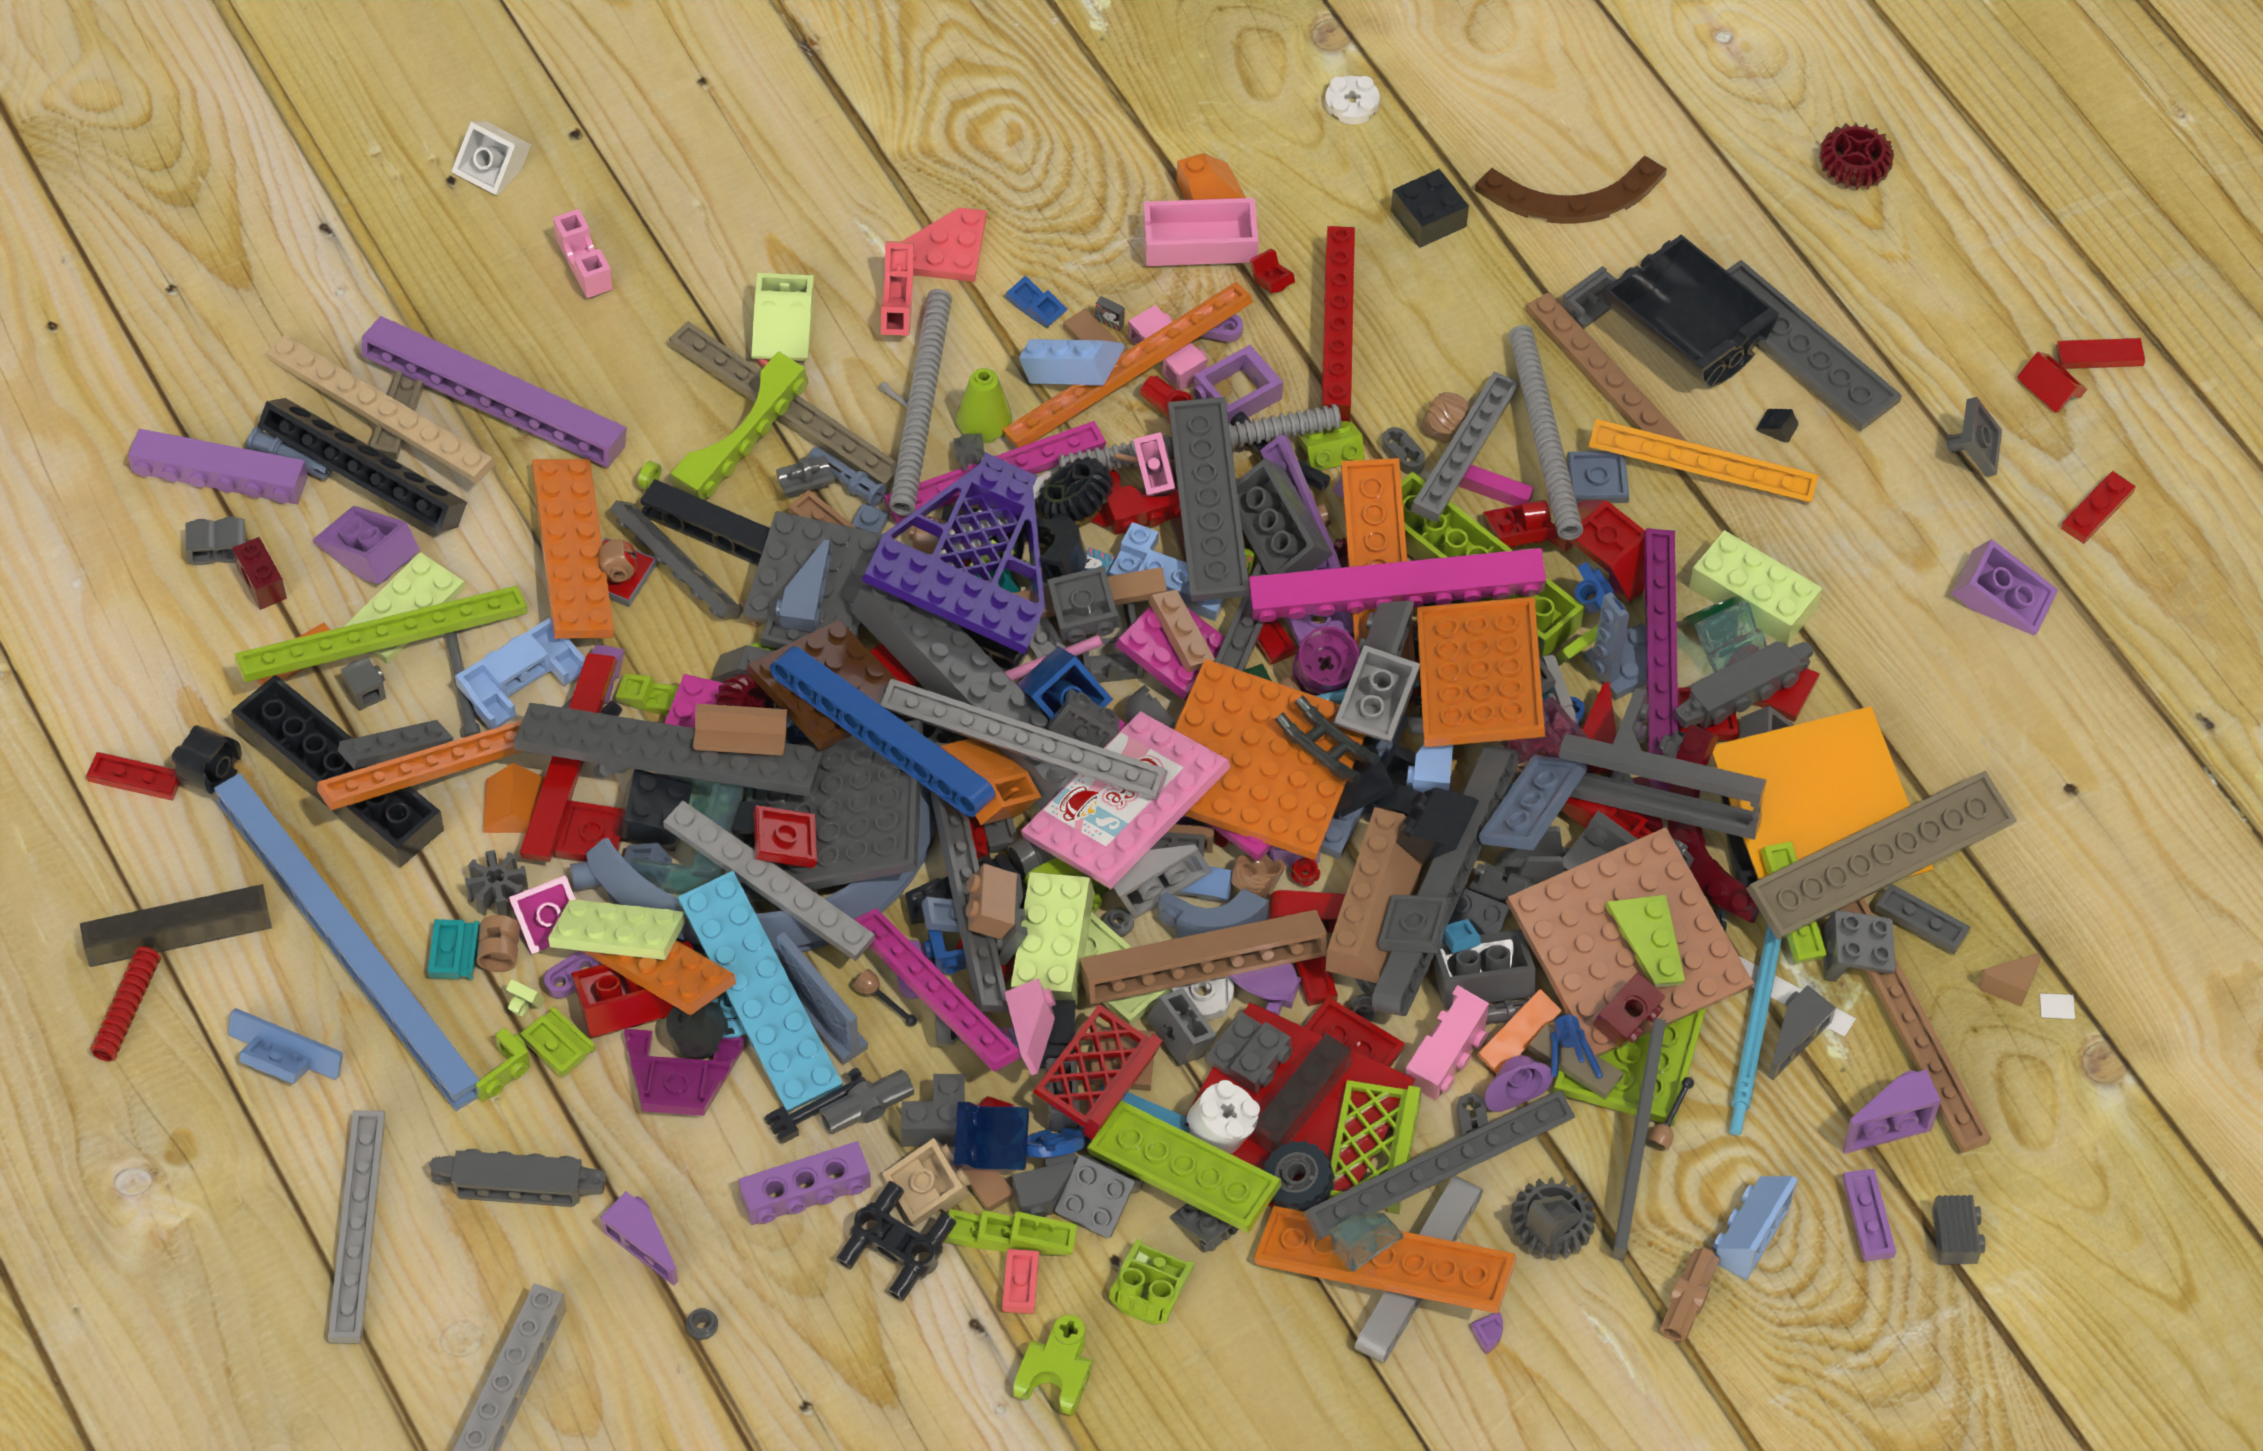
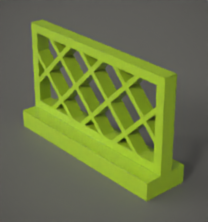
(1401, 1141)

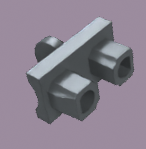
(805, 476)

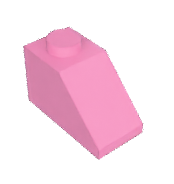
(1155, 465)

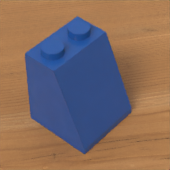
(1055, 676)

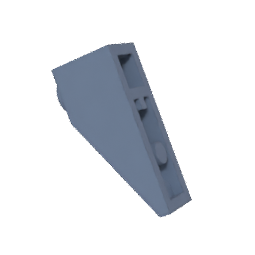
(805, 592)

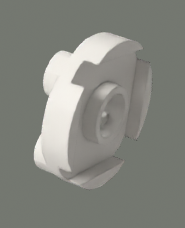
(1352, 86)
(1217, 1002)

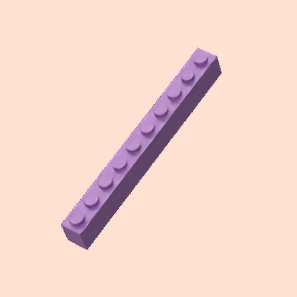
(494, 391)

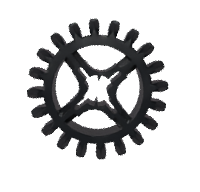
(1076, 489)

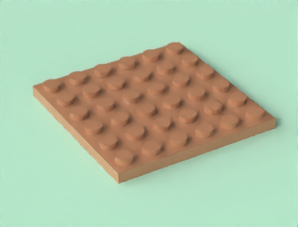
(1592, 961)

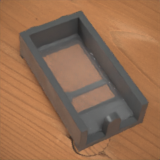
(1107, 661)

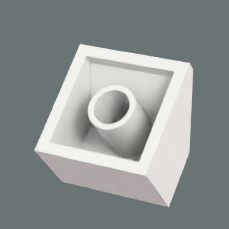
(490, 157)

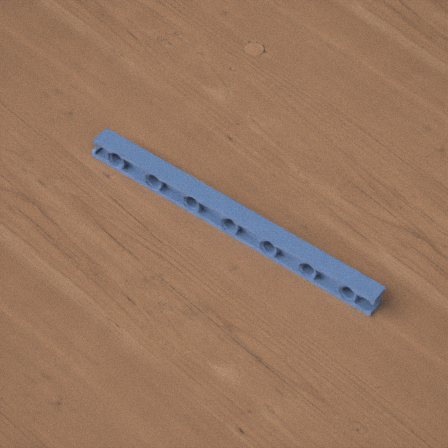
(348, 942)

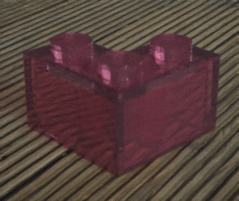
(1556, 724)

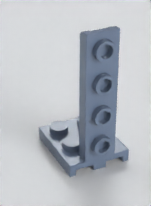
(1618, 652)

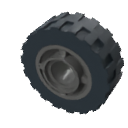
(1300, 1159)

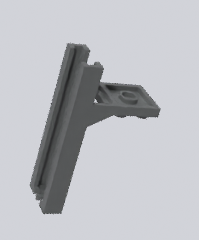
(1627, 758)

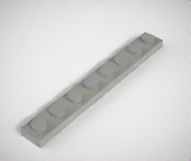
(769, 881)
(357, 1227)

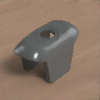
(1535, 864)

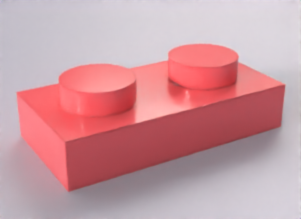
(1020, 1281)

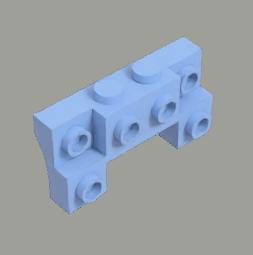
(1138, 554)
(513, 668)

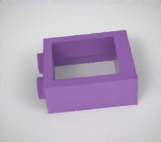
(1258, 371)

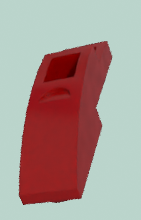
(1583, 811)

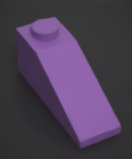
(634, 1229)

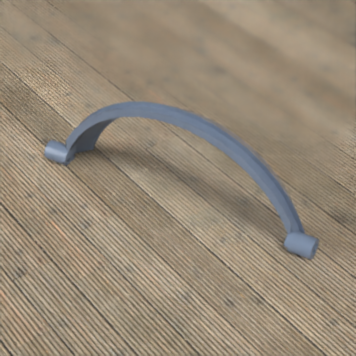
(627, 887)

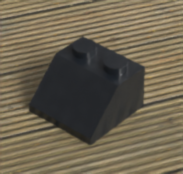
(1436, 823)

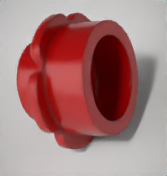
(1305, 865)

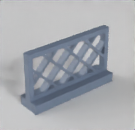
(826, 1010)

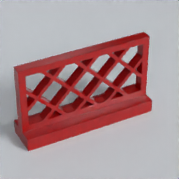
(1116, 1089)

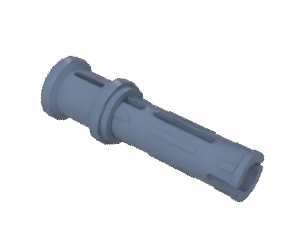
(265, 443)
(855, 481)

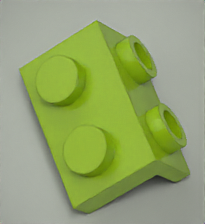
(1331, 447)

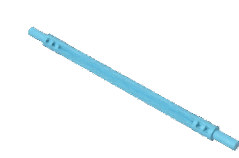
(1755, 1031)

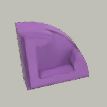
(1488, 1331)

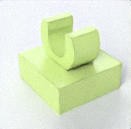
(523, 998)

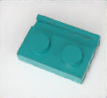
(453, 949)

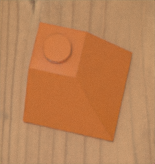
(1207, 178)

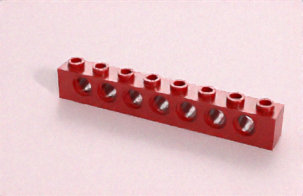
(1338, 319)

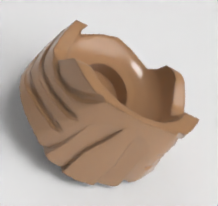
(1445, 416)
(1257, 876)

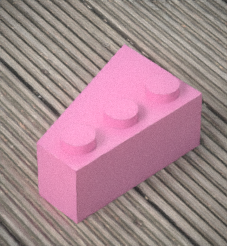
(1449, 1044)

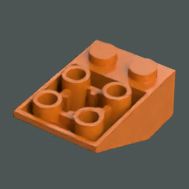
(1011, 782)

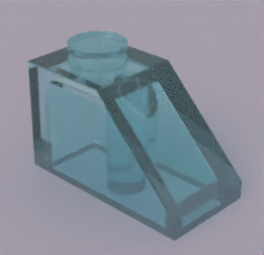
(1363, 1238)

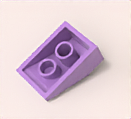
(368, 543)
(2004, 588)
(1897, 1112)

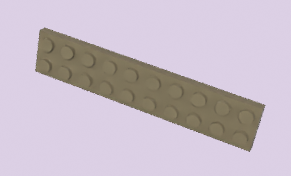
(1881, 855)

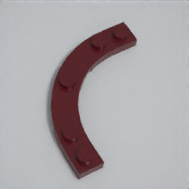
(1710, 876)

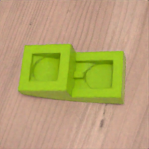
(644, 694)

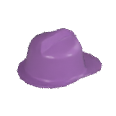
(1517, 1082)

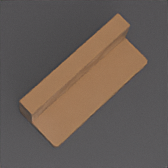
(740, 729)

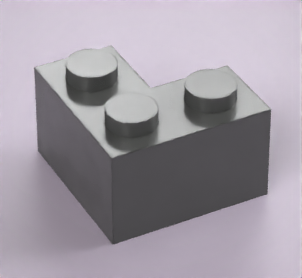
(934, 1118)

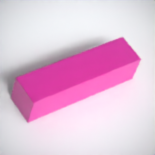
(1497, 486)

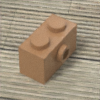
(991, 901)

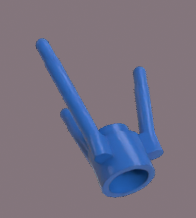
(1570, 1035)

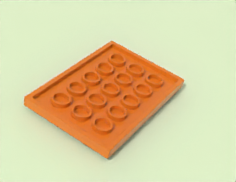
(1480, 672)

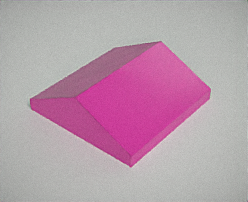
(539, 911)

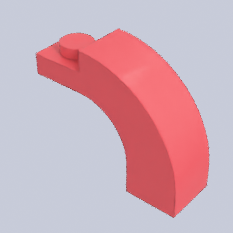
(898, 288)

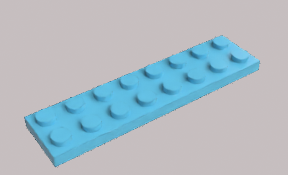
(762, 992)

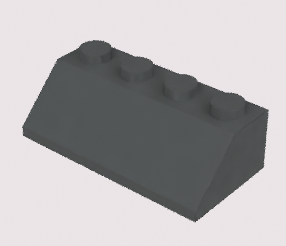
(1279, 521)

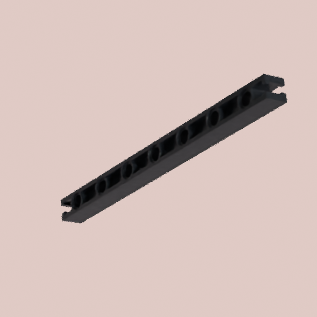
(747, 540)

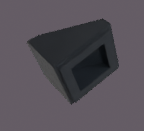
(1778, 424)

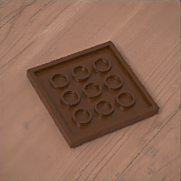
(844, 655)

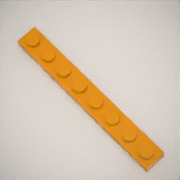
(1703, 460)

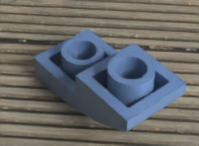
(1212, 887)

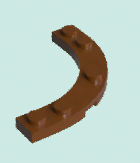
(1572, 208)

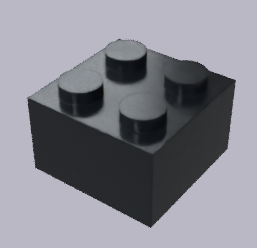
(1429, 208)
(647, 804)

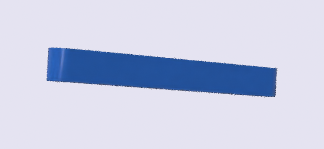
(882, 731)

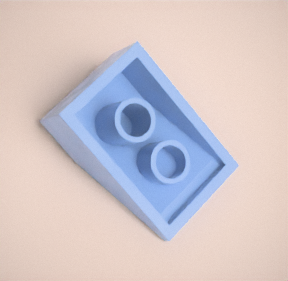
(1431, 768)

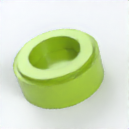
(648, 473)

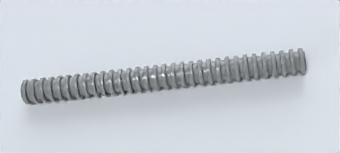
(920, 402)
(1239, 433)
(1545, 433)

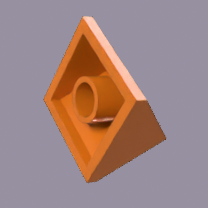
(511, 799)

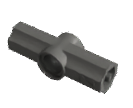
(866, 1101)

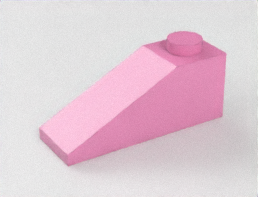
(1032, 1020)

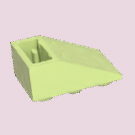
(782, 315)

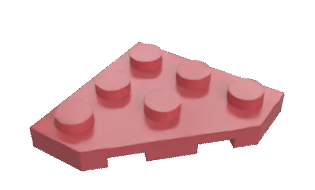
(950, 246)

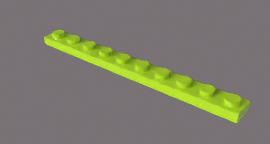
(380, 633)

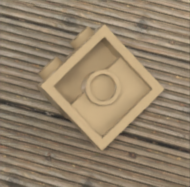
(929, 1181)

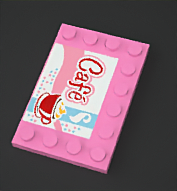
(1111, 828)

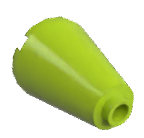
(984, 406)

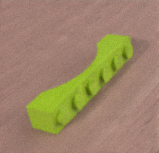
(706, 468)

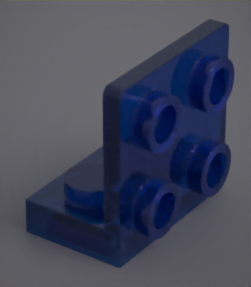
(991, 1137)

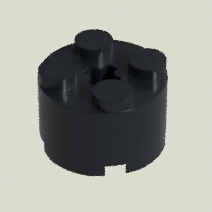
(206, 759)

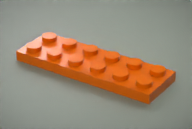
(682, 979)

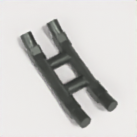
(1321, 727)

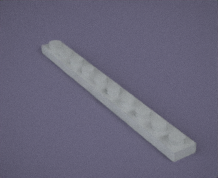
(1024, 739)

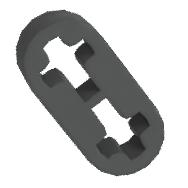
(1407, 448)
(1466, 1123)

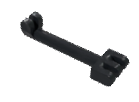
(788, 1122)

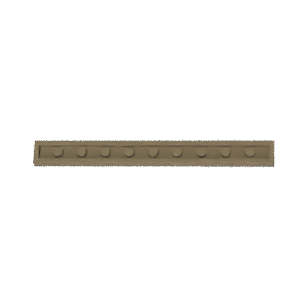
(800, 415)

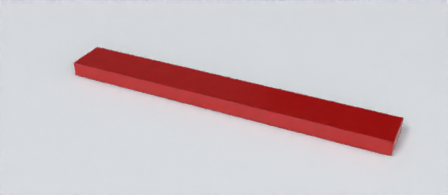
(564, 772)

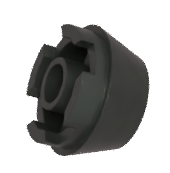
(697, 1033)

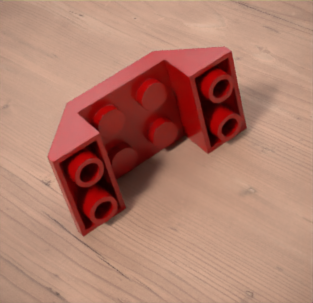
(1613, 544)

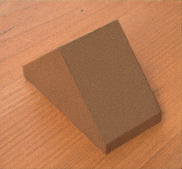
(2010, 979)

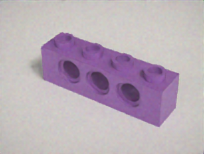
(815, 1170)

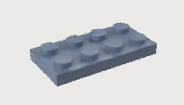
(1532, 802)

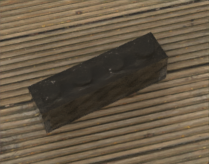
(1302, 1094)

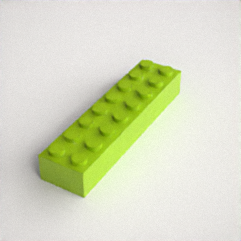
(1460, 535)

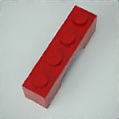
(1130, 505)

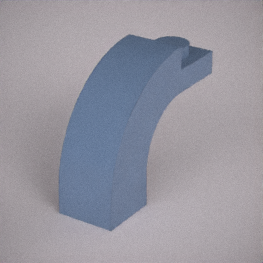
(1193, 920)

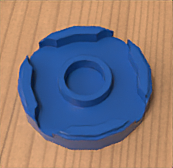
(1050, 1144)

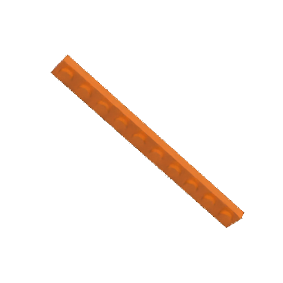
(1130, 365)

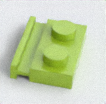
(557, 1042)

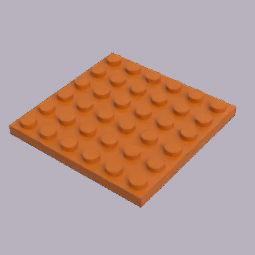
(1271, 784)

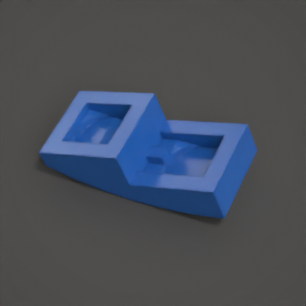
(1034, 303)

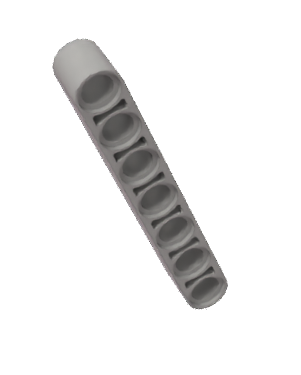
(1396, 1309)

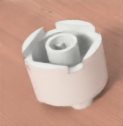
(1223, 1116)

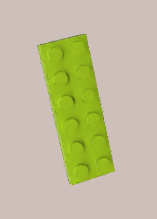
(1184, 1166)

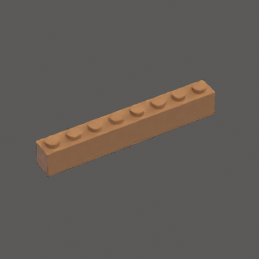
(1203, 957)

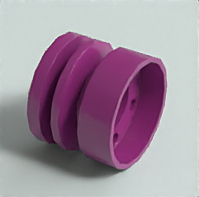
(1327, 647)

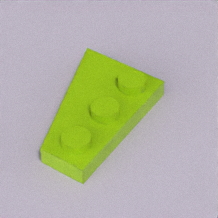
(1651, 935)

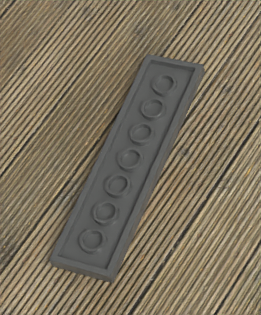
(1819, 357)
(1208, 499)

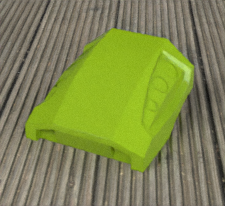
(1149, 1283)

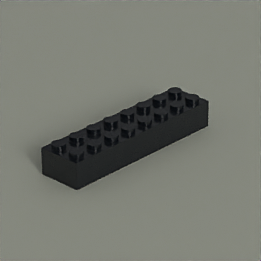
(306, 748)

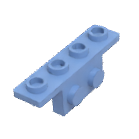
(281, 1050)

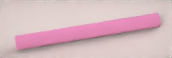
(1075, 649)

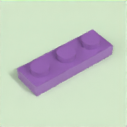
(1869, 1215)

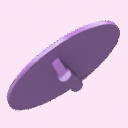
(1269, 983)

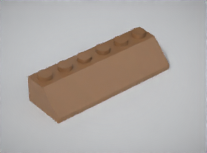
(1379, 872)

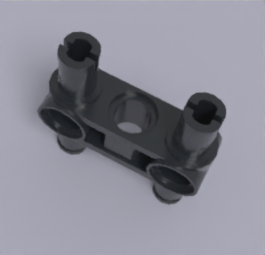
(896, 1240)

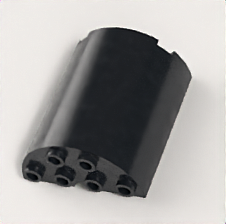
(1692, 310)

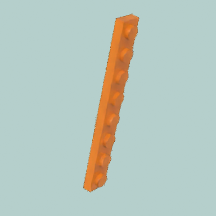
(419, 766)

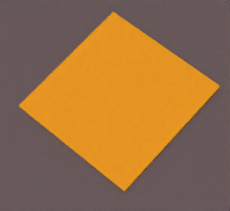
(1820, 782)

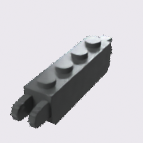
(1743, 684)
(517, 1177)

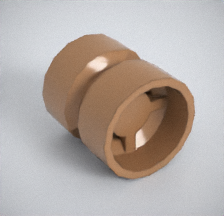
(498, 943)

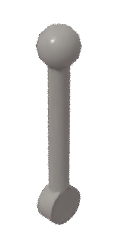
(885, 388)

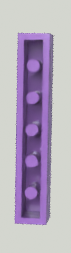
(218, 466)

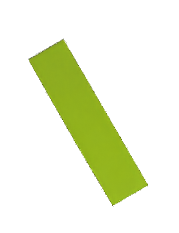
(1017, 1232)

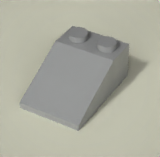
(1378, 694)
(1160, 872)

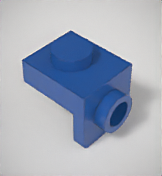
(946, 962)

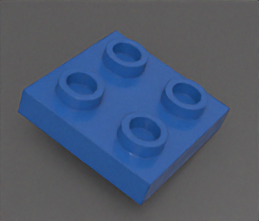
(1596, 584)

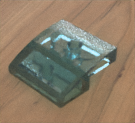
(1730, 635)

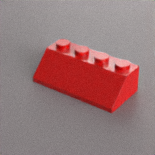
(615, 1002)

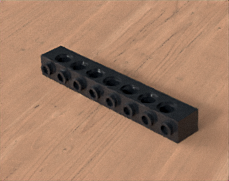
(362, 464)

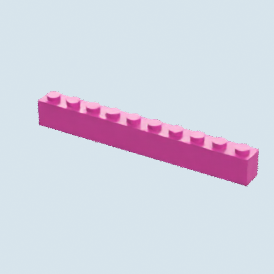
(1415, 581)

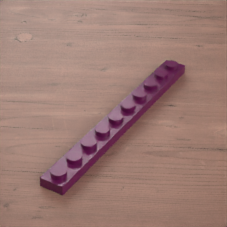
(1660, 639)

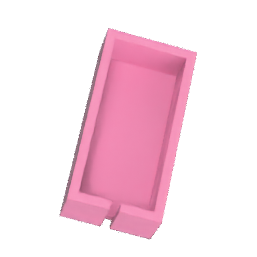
(1200, 231)

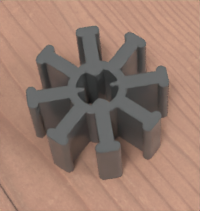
(495, 882)

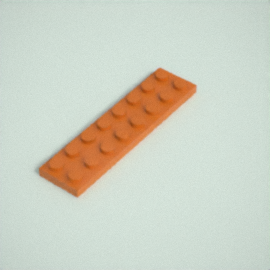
(1374, 525)
(571, 548)
(1411, 1266)

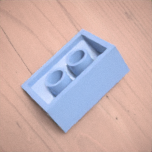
(1069, 361)
(1754, 1224)

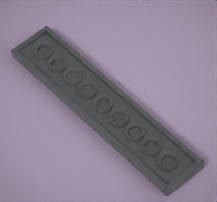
(661, 750)

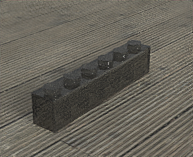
(176, 925)

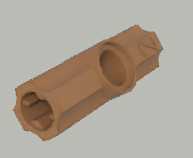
(1689, 1294)

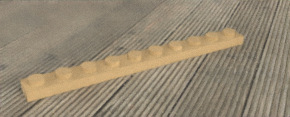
(381, 409)

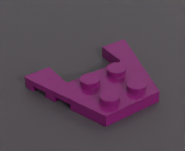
(678, 1083)

